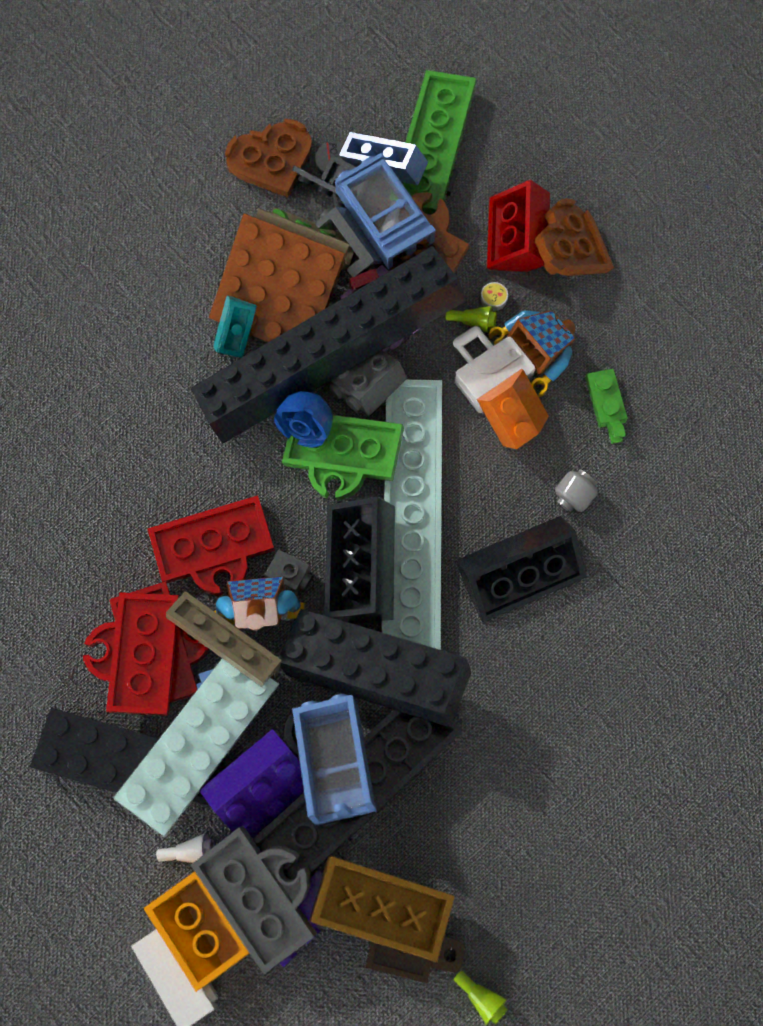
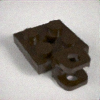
(411, 966)

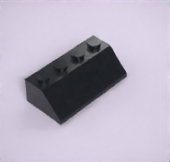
(522, 568)

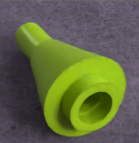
(481, 317)
(486, 1002)

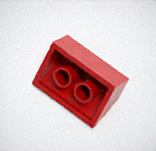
(513, 224)

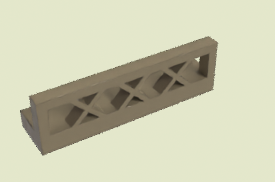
(224, 639)

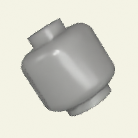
(576, 491)

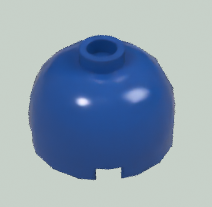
(305, 418)

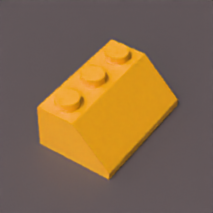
(196, 931)

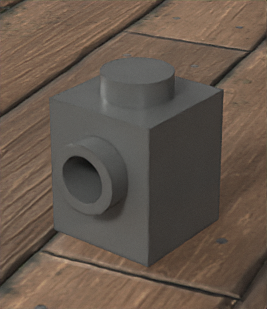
(295, 572)

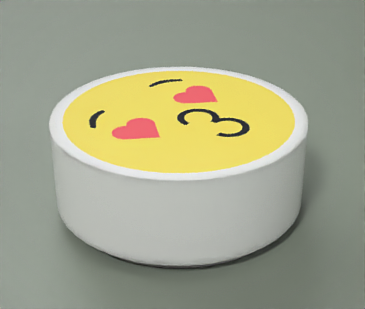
(494, 295)

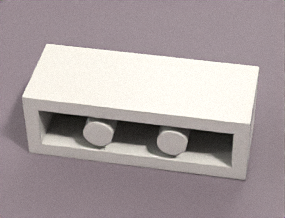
(171, 983)

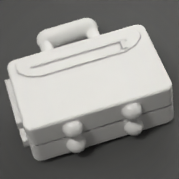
(490, 367)

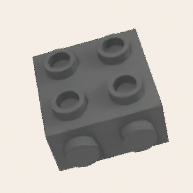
(368, 383)

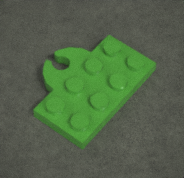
(350, 453)

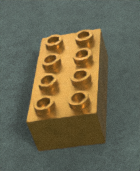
(382, 908)

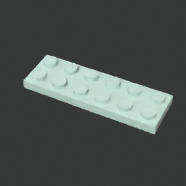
(193, 746)

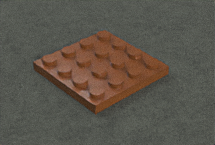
(280, 274)

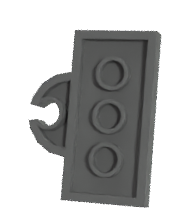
(258, 896)

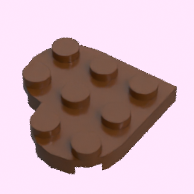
(270, 155)
(572, 242)

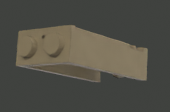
(313, 233)

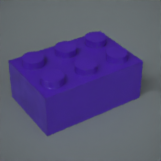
(256, 785)

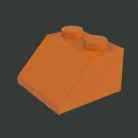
(514, 410)

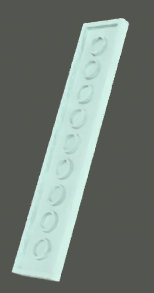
(417, 512)

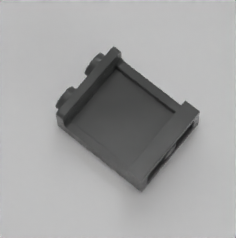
(341, 219)

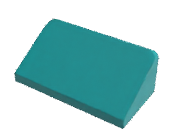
(234, 327)

